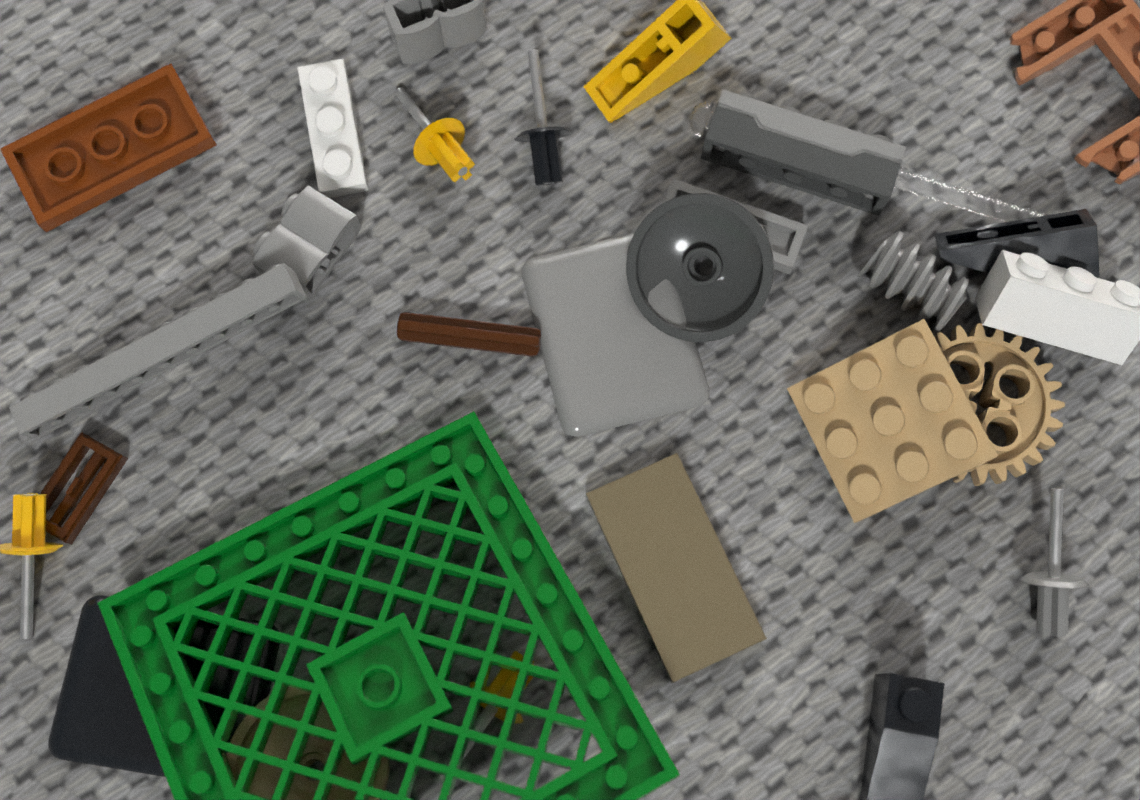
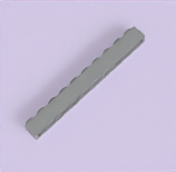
(158, 351)

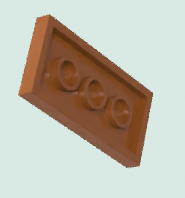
(107, 147)

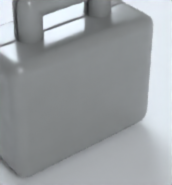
(599, 347)

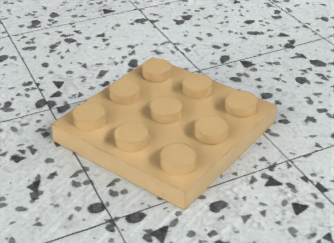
(891, 421)

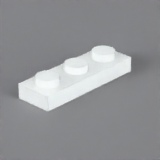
(332, 128)

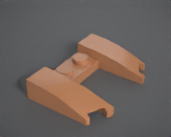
(1073, 29)

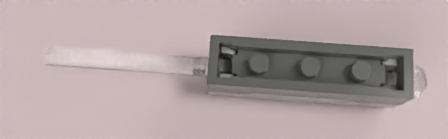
(823, 157)

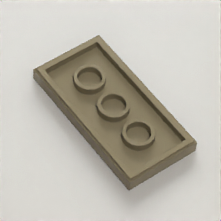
(675, 567)

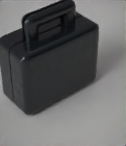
(96, 708)

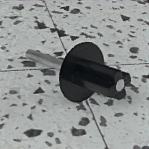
(543, 138)

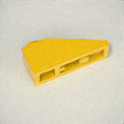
(657, 58)

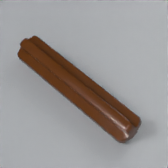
(469, 334)

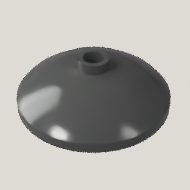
(669, 248)

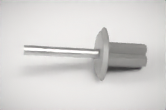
(1054, 585)

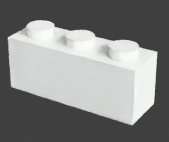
(1061, 306)

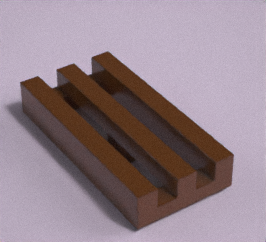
(93, 495)

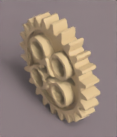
(1021, 418)

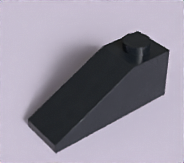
(1058, 238)
(901, 737)

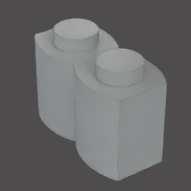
(428, 26)
(308, 239)

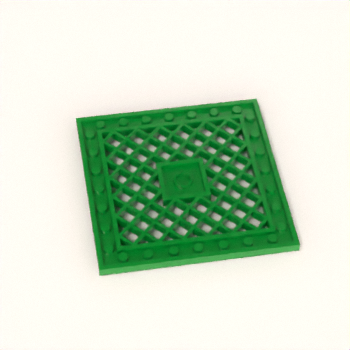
(382, 680)

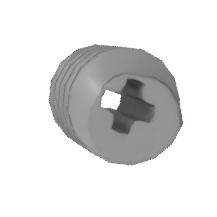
(916, 281)

